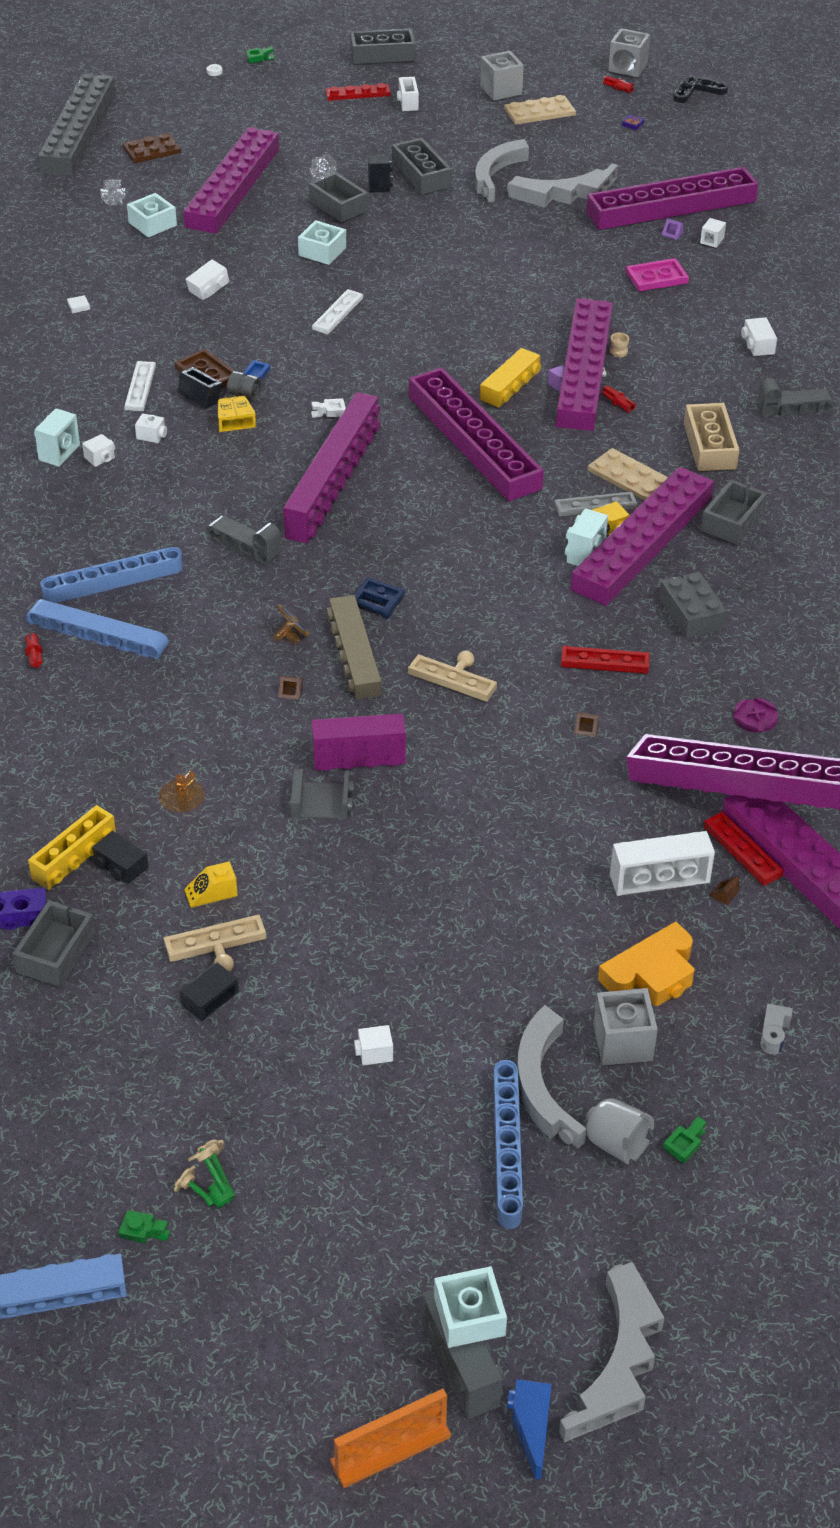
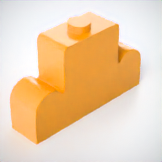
(653, 964)

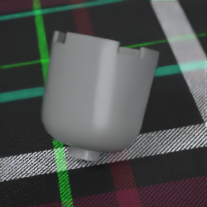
(619, 1129)

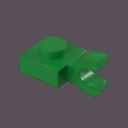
(258, 54)
(685, 1142)
(140, 1226)

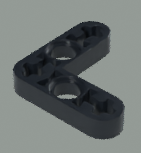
(693, 83)

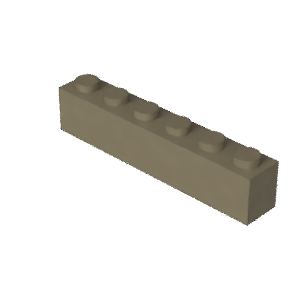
(354, 646)

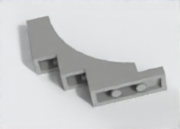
(563, 190)
(616, 1390)

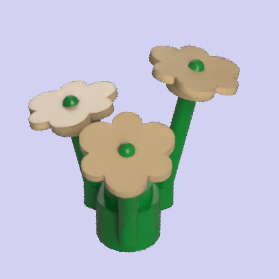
(220, 1190)

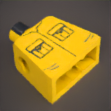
(235, 413)

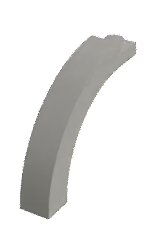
(496, 159)
(544, 1111)

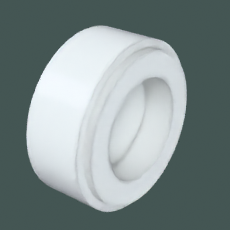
(214, 70)

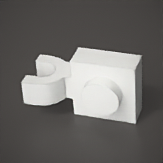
(330, 407)

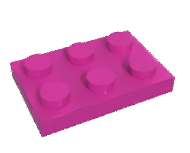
(657, 274)

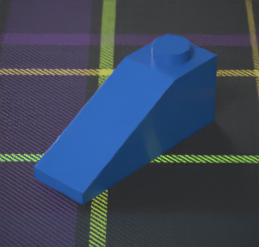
(530, 1417)

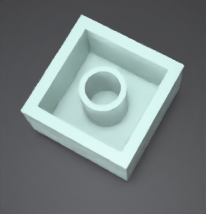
(151, 215)
(322, 242)
(57, 437)
(585, 535)
(470, 1307)

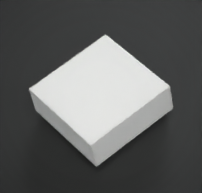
(78, 304)

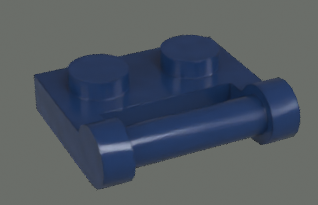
(381, 593)

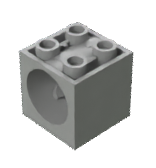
(634, 42)
(501, 75)
(625, 1026)

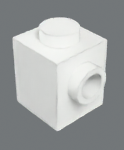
(713, 232)
(150, 428)
(98, 450)
(374, 1045)

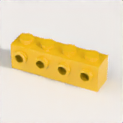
(510, 377)
(70, 848)

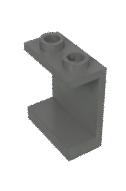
(321, 799)

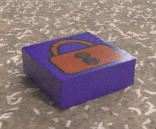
(633, 122)

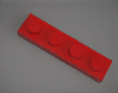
(357, 92)
(605, 659)
(743, 848)

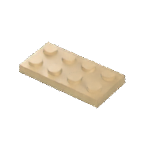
(539, 109)
(627, 473)

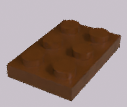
(151, 147)
(206, 363)

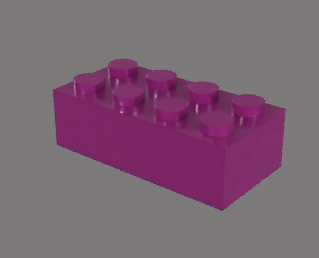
(359, 741)

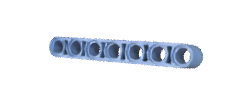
(111, 575)
(97, 628)
(506, 1086)

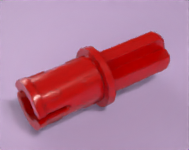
(618, 84)
(618, 398)
(33, 650)

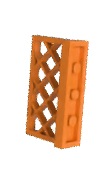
(391, 1439)

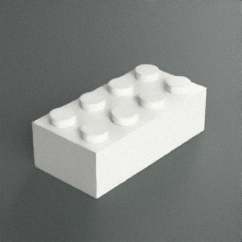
(661, 863)

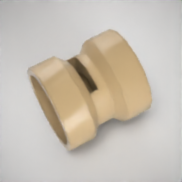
(619, 344)

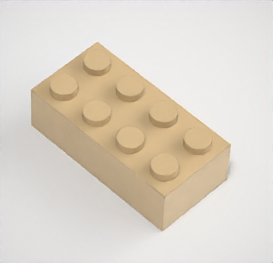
(711, 437)

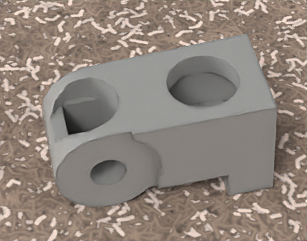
(772, 1033)

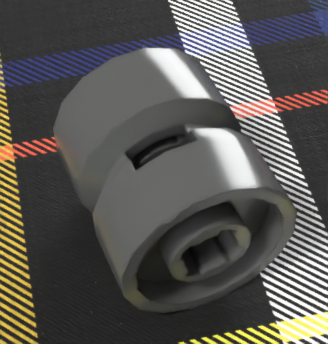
(244, 385)

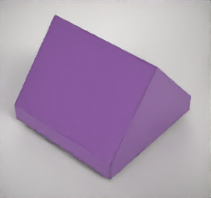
(672, 229)
(555, 377)

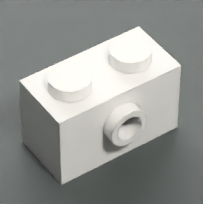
(408, 94)
(207, 280)
(759, 336)

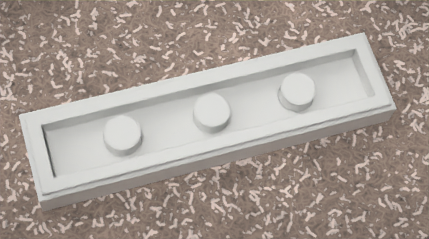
(337, 311)
(140, 386)

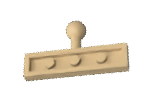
(454, 677)
(215, 939)

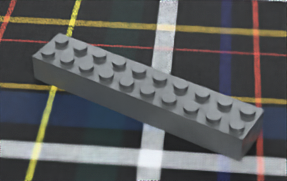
(76, 124)

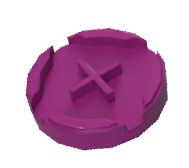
(755, 715)

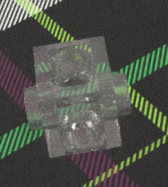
(322, 166)
(111, 187)

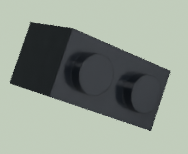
(379, 173)
(199, 387)
(120, 857)
(209, 991)

